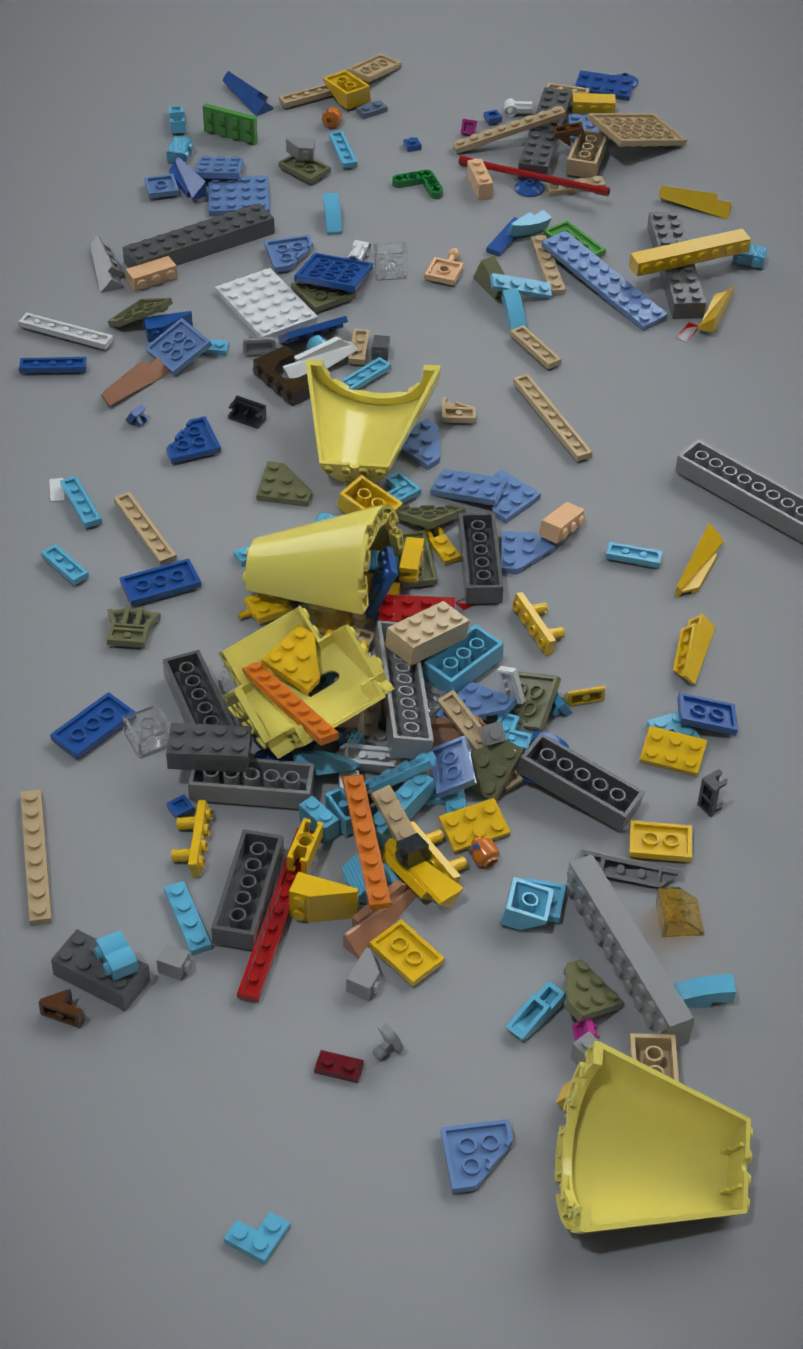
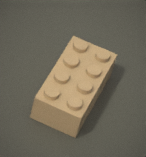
(587, 154)
(427, 633)
(656, 1052)

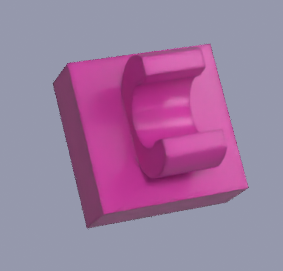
(469, 126)
(583, 1027)

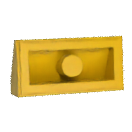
(585, 696)

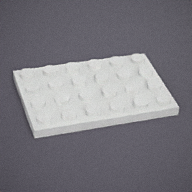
(266, 304)

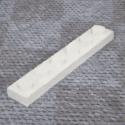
(66, 331)

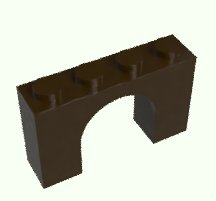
(268, 370)

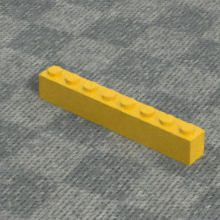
(689, 252)

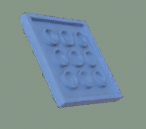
(233, 194)

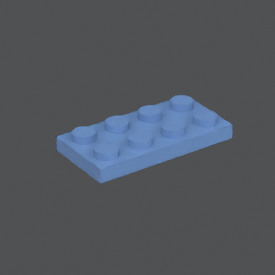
(469, 487)

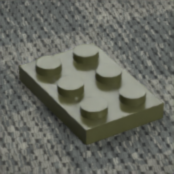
(306, 170)

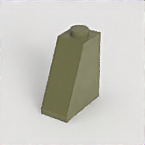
(483, 273)

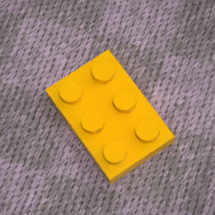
(673, 751)
(472, 822)
(660, 841)
(407, 952)

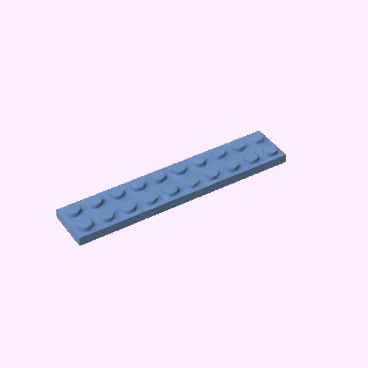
(604, 280)

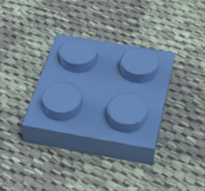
(161, 186)

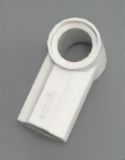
(519, 107)
(360, 250)

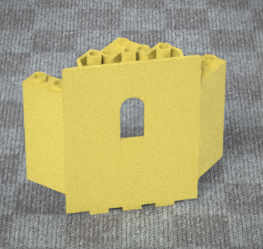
(358, 687)

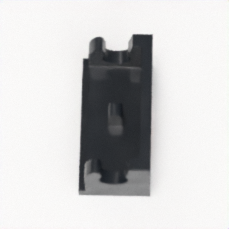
(247, 412)
(710, 791)

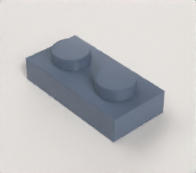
(371, 109)

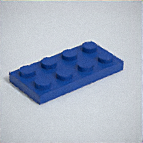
(606, 84)
(317, 329)
(160, 582)
(91, 725)

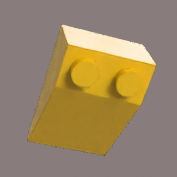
(348, 89)
(363, 495)
(321, 900)

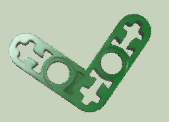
(420, 177)

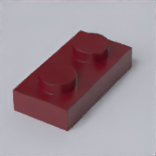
(339, 1066)

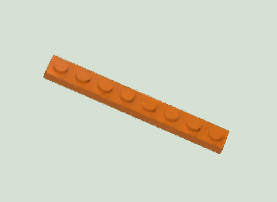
(290, 703)
(366, 842)

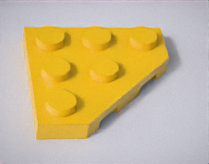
(295, 659)

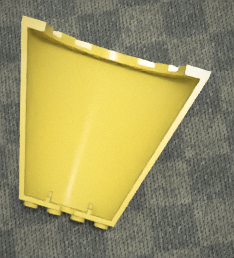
(362, 428)
(323, 559)
(646, 1149)

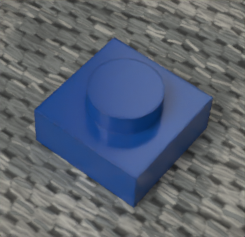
(492, 117)
(412, 144)
(180, 807)

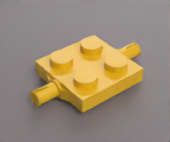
(265, 607)

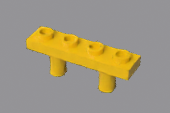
(530, 617)
(199, 844)
(435, 857)

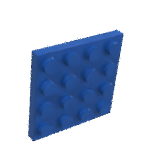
(333, 272)

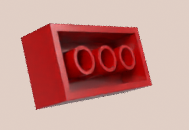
(399, 607)

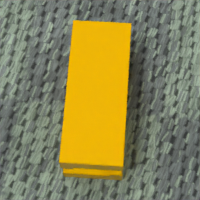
(411, 559)
(305, 846)

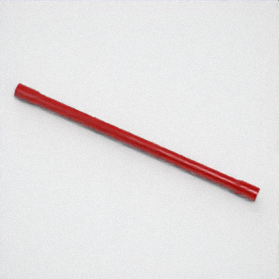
(597, 189)

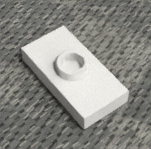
(511, 683)

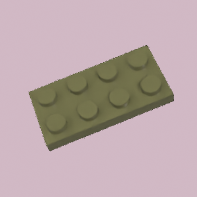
(427, 572)

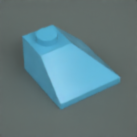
(526, 905)

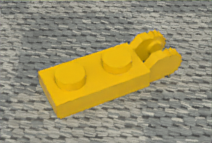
(442, 546)

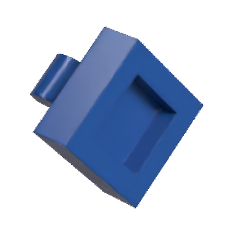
(136, 415)

